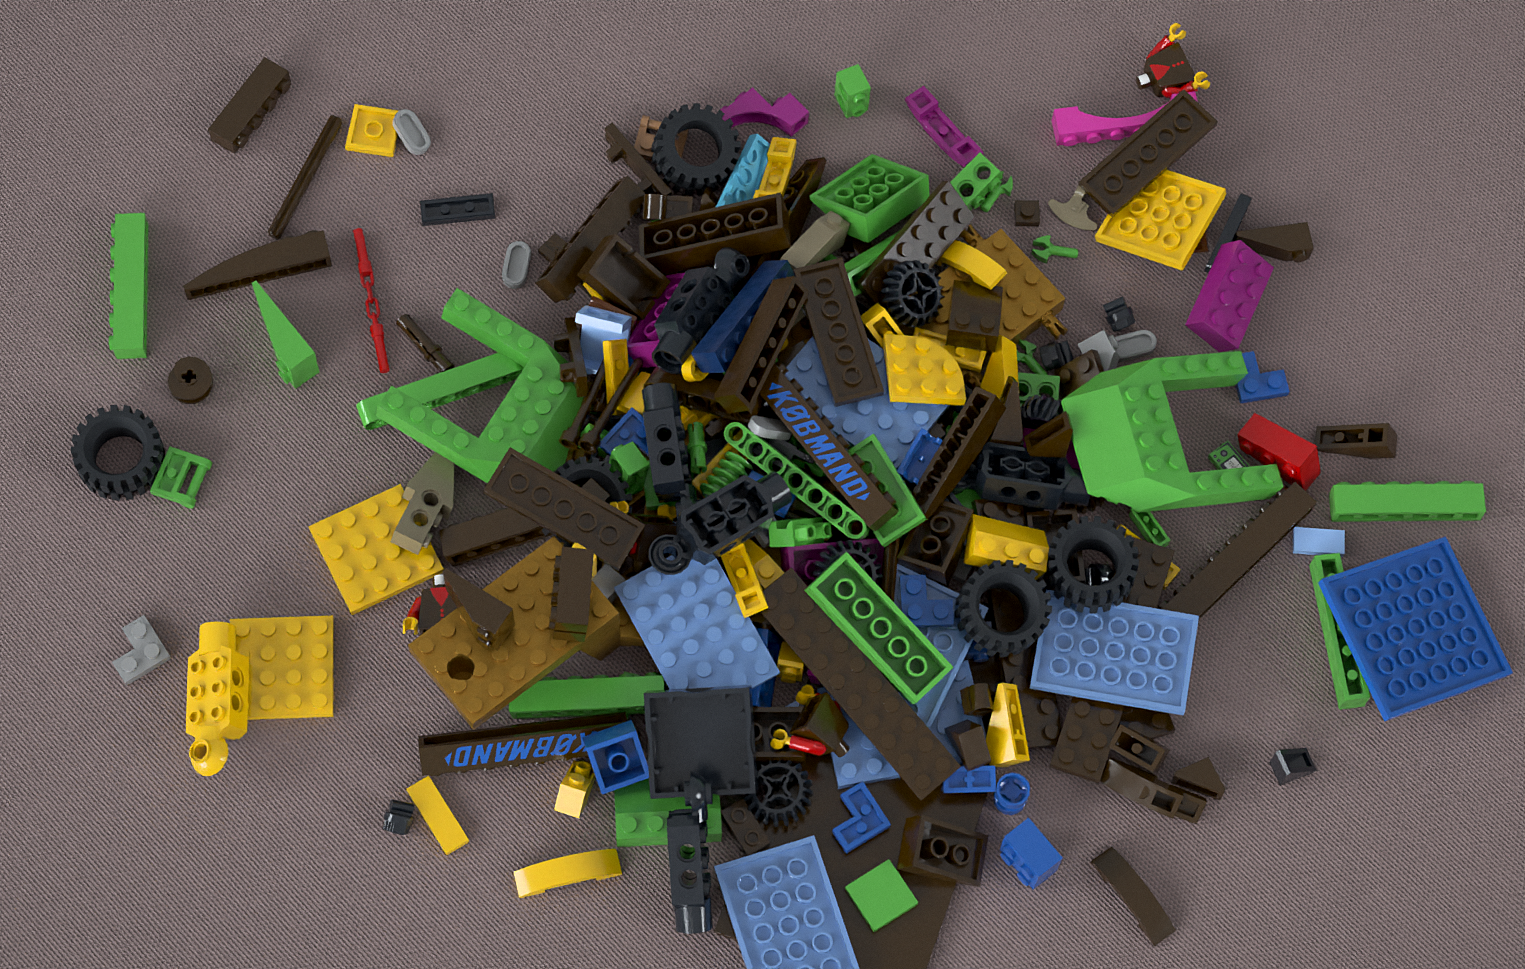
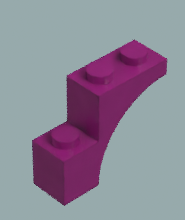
(751, 107)

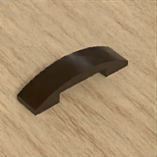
(1135, 895)

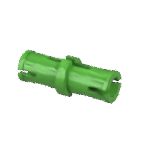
(697, 448)

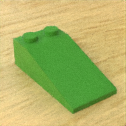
(293, 354)

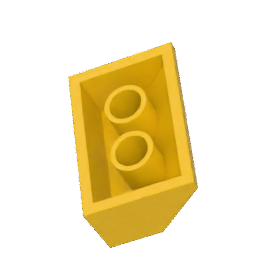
(999, 540)

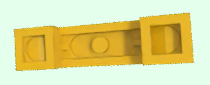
(778, 167)
(973, 262)
(744, 581)
(567, 870)

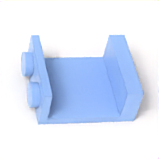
(597, 327)

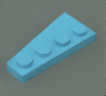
(747, 172)

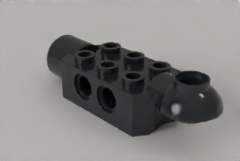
(696, 307)
(667, 447)
(1015, 477)
(720, 522)
(691, 890)

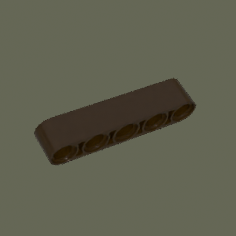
(700, 395)

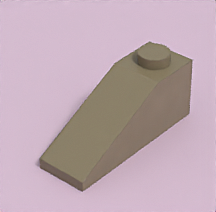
(819, 241)

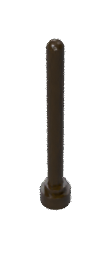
(571, 436)
(591, 440)

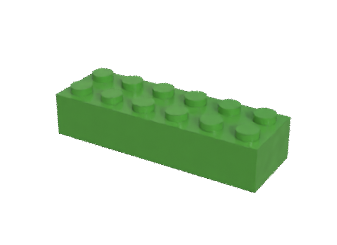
(878, 628)

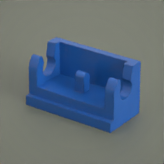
(918, 457)
(977, 780)

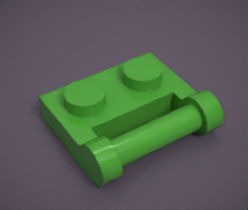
(173, 473)

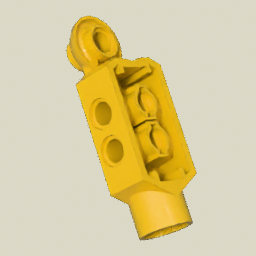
(216, 696)

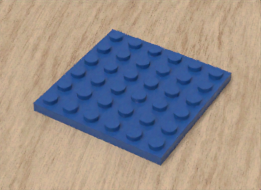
(1415, 628)

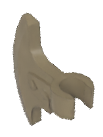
(1074, 211)

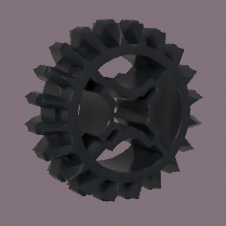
(910, 278)
(1039, 410)
(866, 561)
(793, 806)

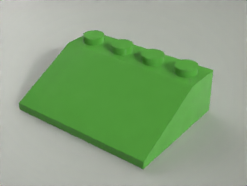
(873, 196)
(644, 820)

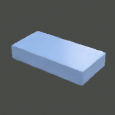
(1318, 541)

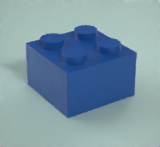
(616, 757)
(1030, 854)

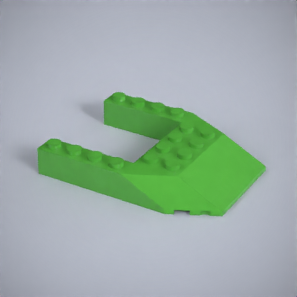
(526, 420)
(1132, 444)

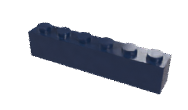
(723, 339)

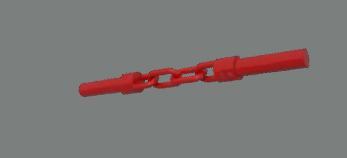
(376, 329)

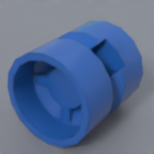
(1011, 793)

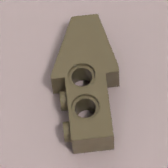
(430, 484)

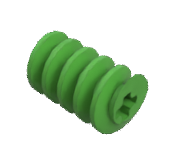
(728, 472)

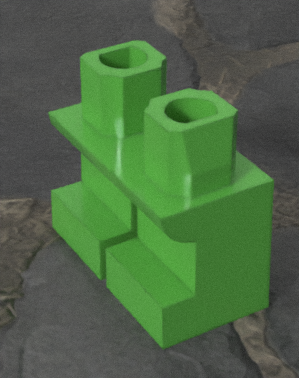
(798, 532)

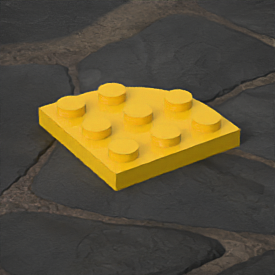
(921, 372)

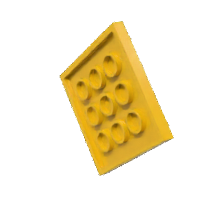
(1164, 219)
(364, 559)
(288, 665)

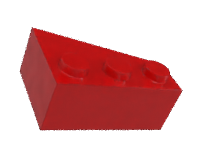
(1273, 444)

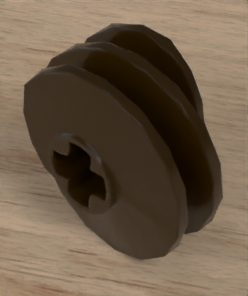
(180, 378)

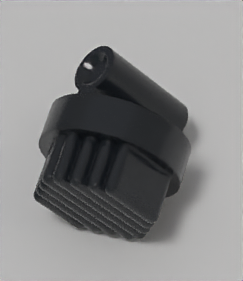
(1119, 314)
(1055, 354)
(1098, 574)
(398, 817)

